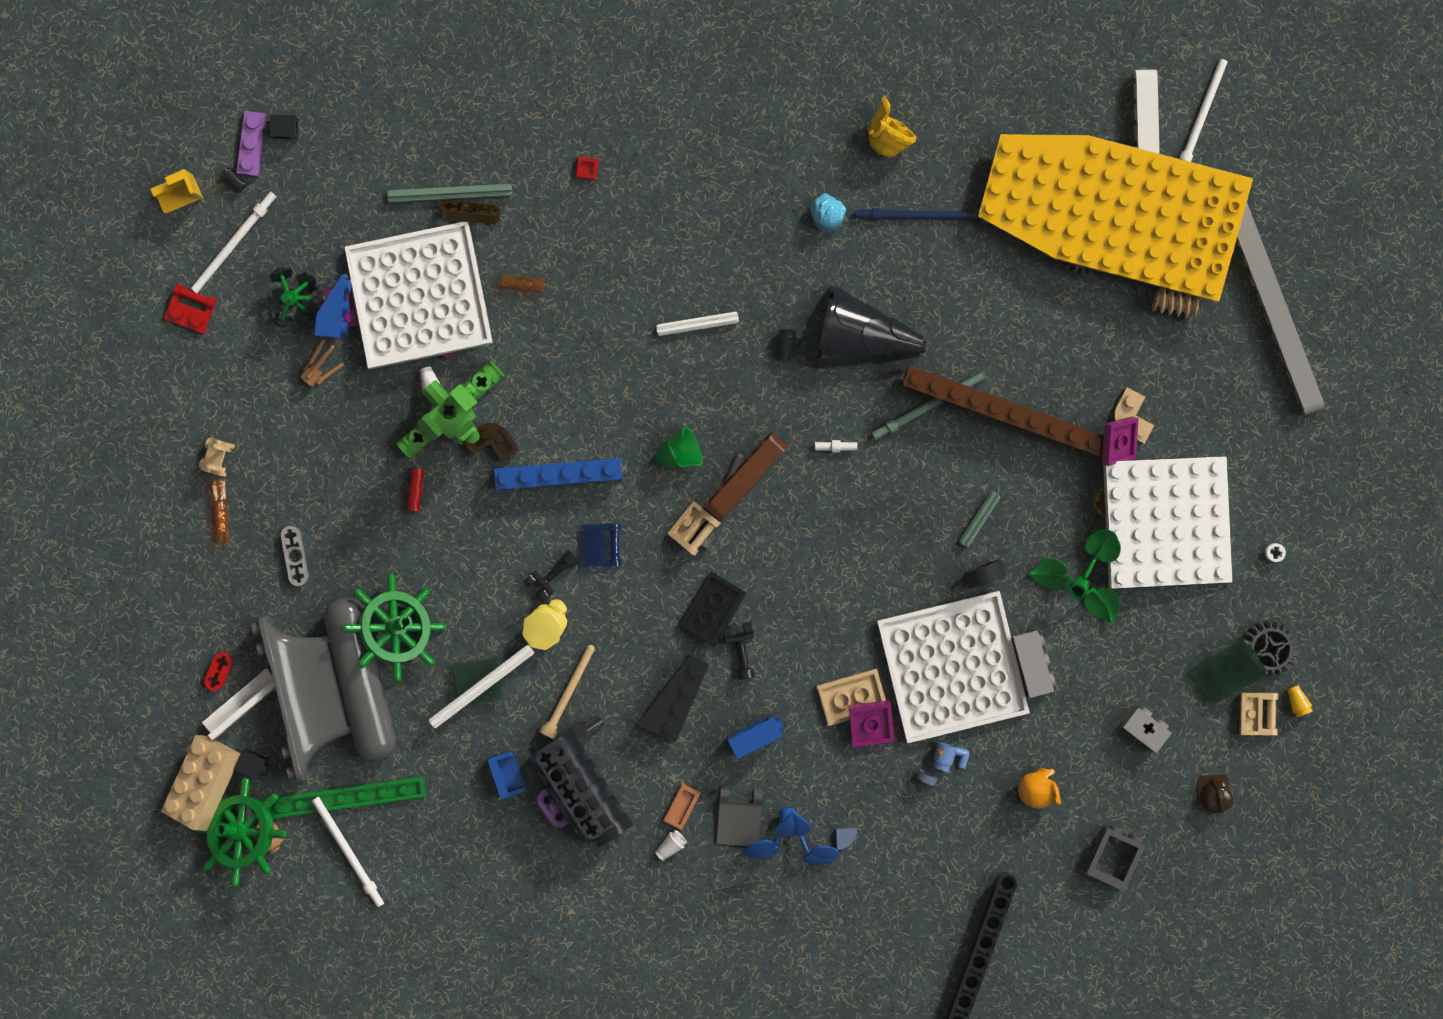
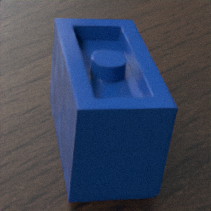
(506, 774)

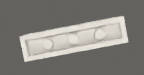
(240, 704)

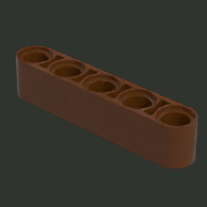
(745, 476)

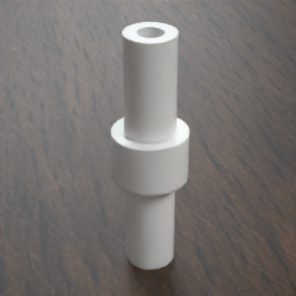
(835, 446)

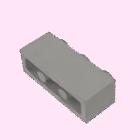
(1033, 663)

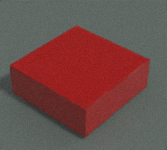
(587, 168)

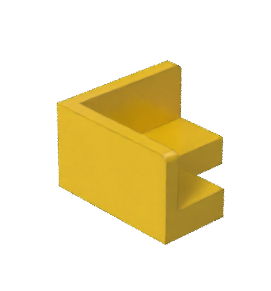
(177, 191)

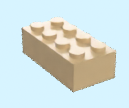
(200, 783)

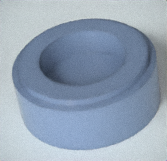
(926, 777)

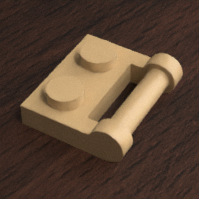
(688, 526)
(1251, 713)

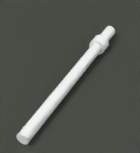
(1187, 153)
(259, 211)
(368, 886)

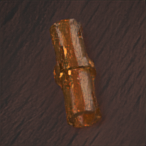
(523, 283)

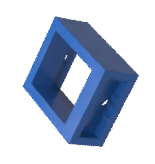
(756, 736)

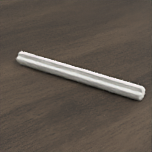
(481, 686)

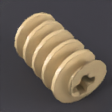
(1177, 301)

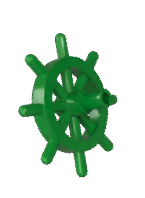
(394, 627)
(240, 832)

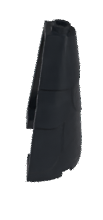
(862, 335)

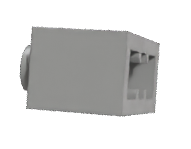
(1134, 725)

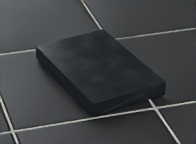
(713, 609)

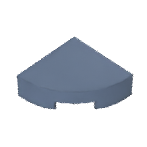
(845, 837)

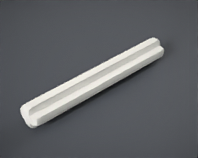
(697, 323)

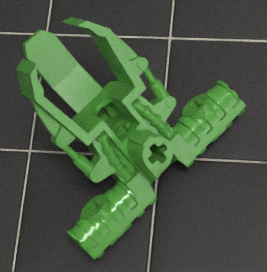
(459, 424)

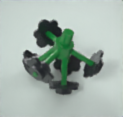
(287, 296)

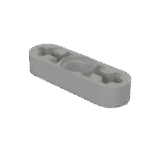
(286, 541)

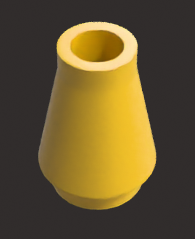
(1299, 702)

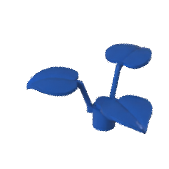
(791, 825)

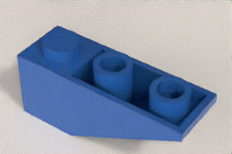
(331, 316)

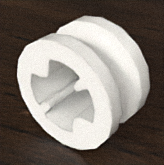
(1281, 549)

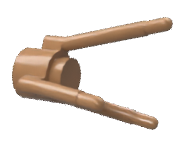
(311, 372)

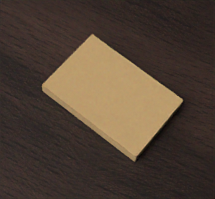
(847, 691)

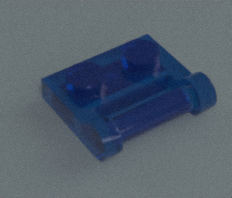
(595, 545)

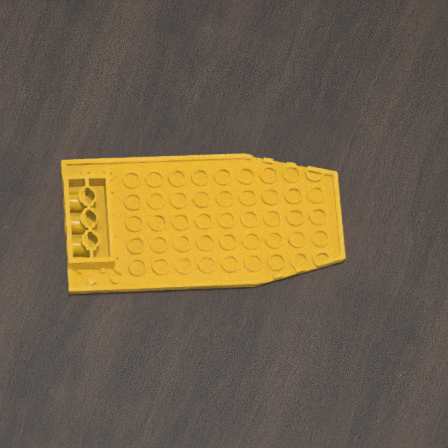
(1118, 209)

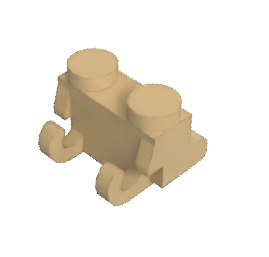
(214, 456)

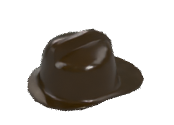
(1214, 793)

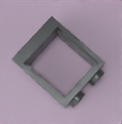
(1098, 849)

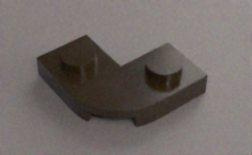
(498, 438)

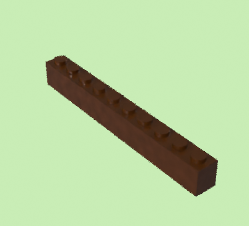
(1002, 411)

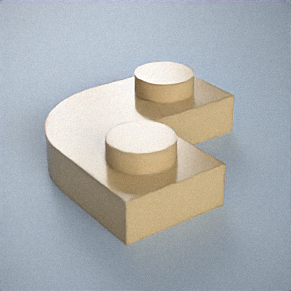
(1129, 406)

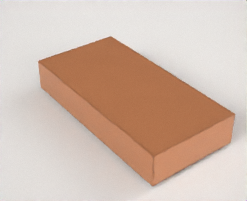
(681, 806)

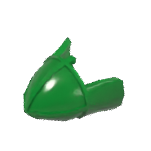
(685, 448)

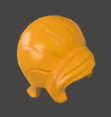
(1038, 790)

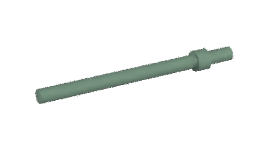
(892, 425)

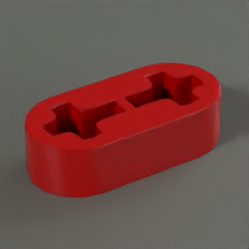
(223, 673)

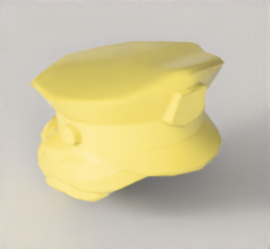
(545, 625)

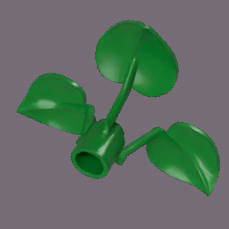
(1100, 603)

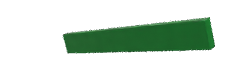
(349, 797)

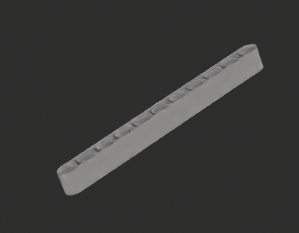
(1278, 316)

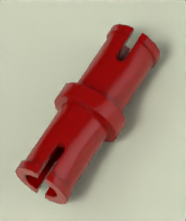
(415, 489)

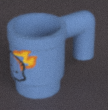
(945, 756)

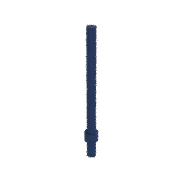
(878, 214)

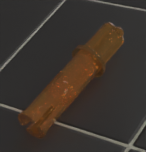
(221, 513)

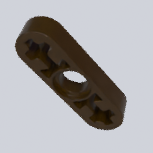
(458, 212)

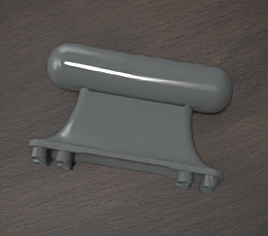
(325, 690)

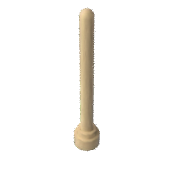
(550, 727)

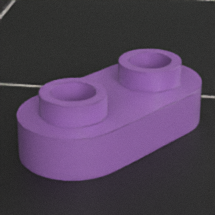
(550, 810)

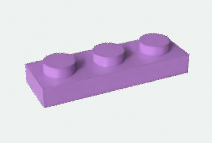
(251, 143)

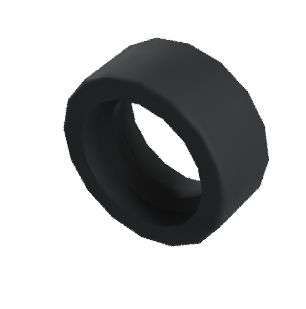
(984, 574)

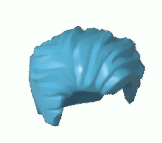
(827, 213)

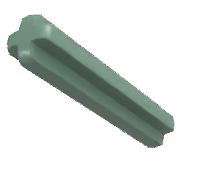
(979, 519)

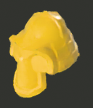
(887, 134)

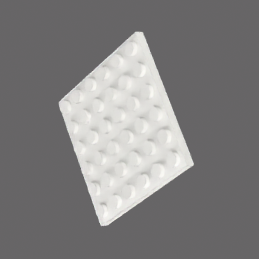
(418, 295)
(1169, 521)
(953, 666)

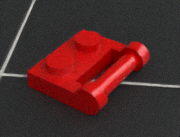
(187, 315)

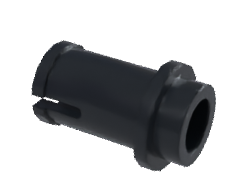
(233, 179)

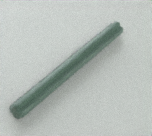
(449, 193)

